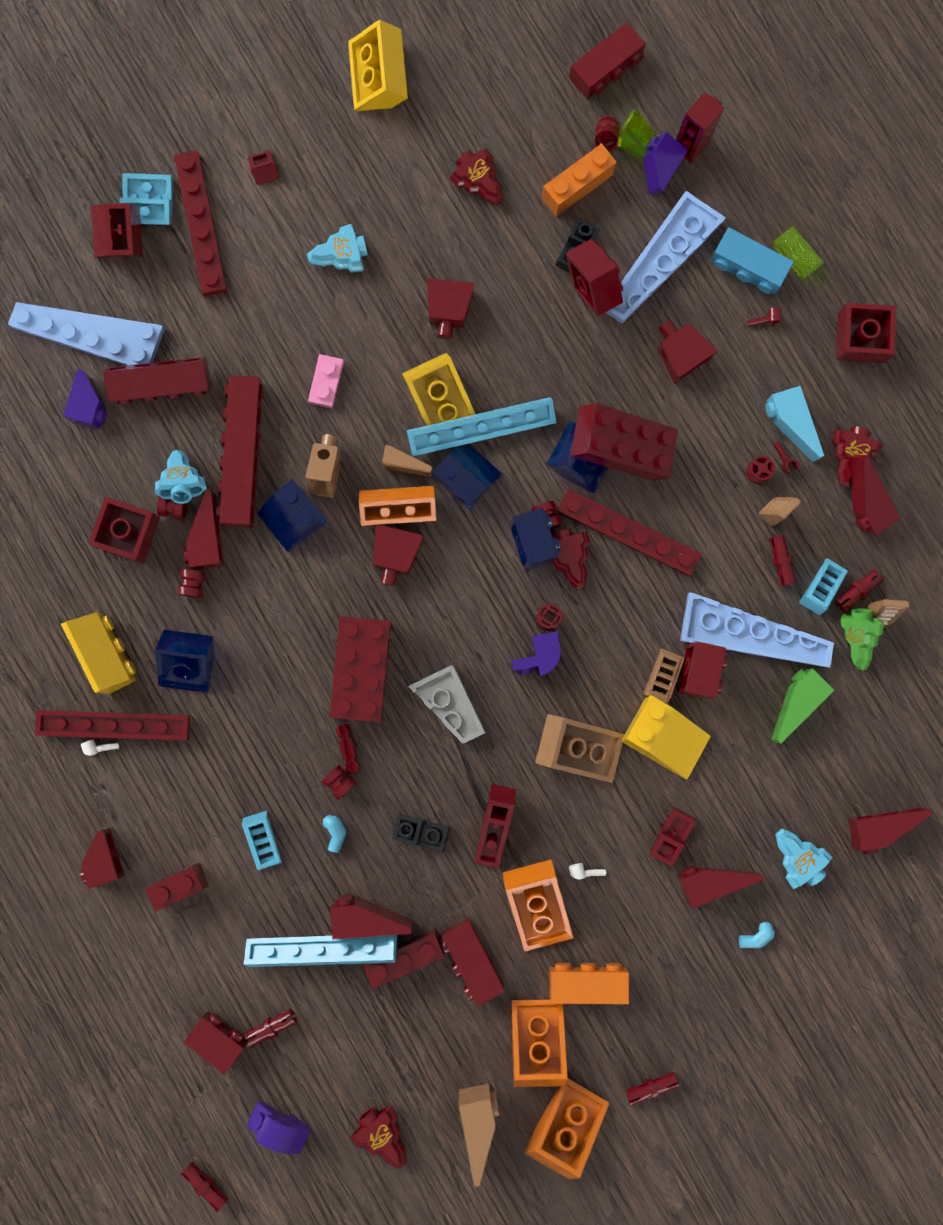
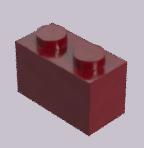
(177, 887)
(216, 1041)

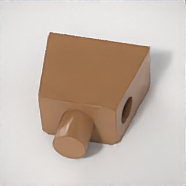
(323, 467)

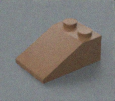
(579, 748)
(478, 1113)

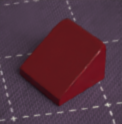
(263, 167)

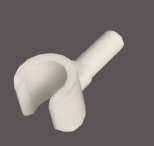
(90, 748)
(577, 871)

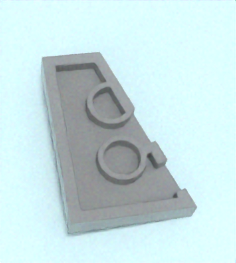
(450, 701)

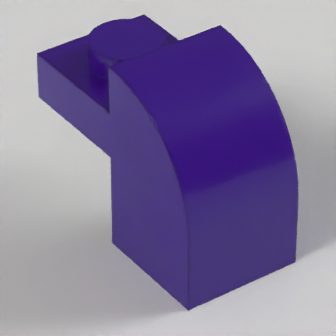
(546, 657)
(278, 1132)

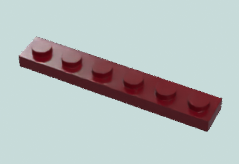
(200, 223)
(629, 532)
(112, 725)

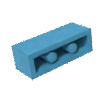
(751, 261)

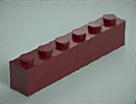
(240, 451)

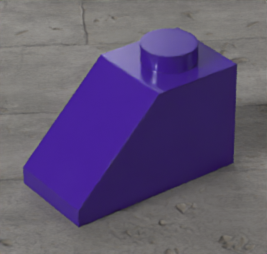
(661, 161)
(85, 403)

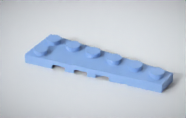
(669, 248)
(102, 336)
(750, 634)

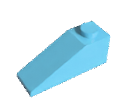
(794, 420)

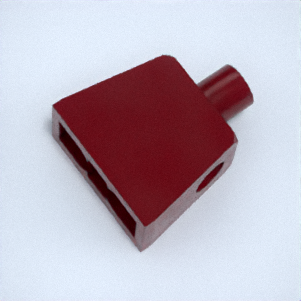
(448, 304)
(683, 350)
(395, 552)

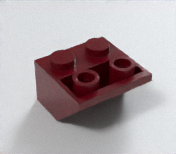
(116, 230)

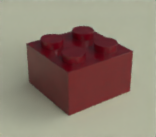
(595, 277)
(866, 332)
(124, 530)
(702, 670)

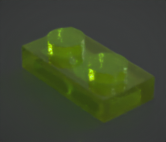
(795, 248)

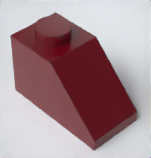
(101, 861)

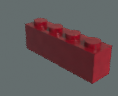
(157, 379)

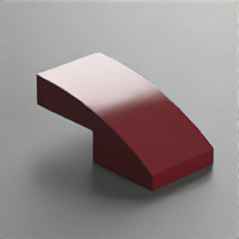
(672, 836)

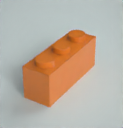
(578, 180)
(397, 505)
(588, 984)

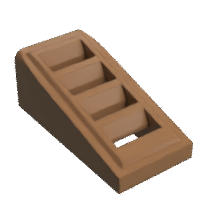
(399, 461)
(778, 509)
(888, 610)
(672, 679)

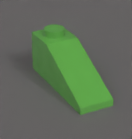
(800, 701)

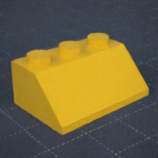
(377, 67)
(100, 652)

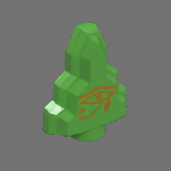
(862, 634)

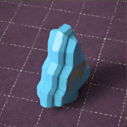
(342, 251)
(179, 480)
(801, 859)

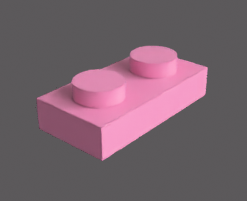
(326, 381)

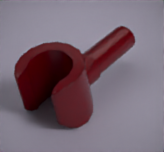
(772, 318)
(784, 457)

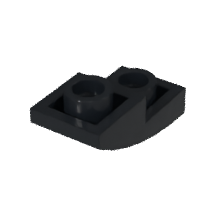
(580, 233)
(421, 832)

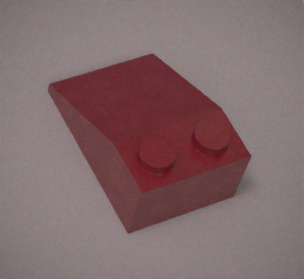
(361, 918)

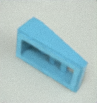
(816, 600)
(253, 820)

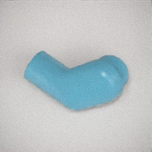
(337, 832)
(759, 940)

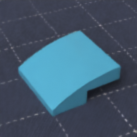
(152, 194)

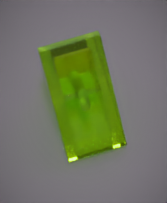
(635, 134)

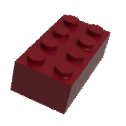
(624, 442)
(360, 669)

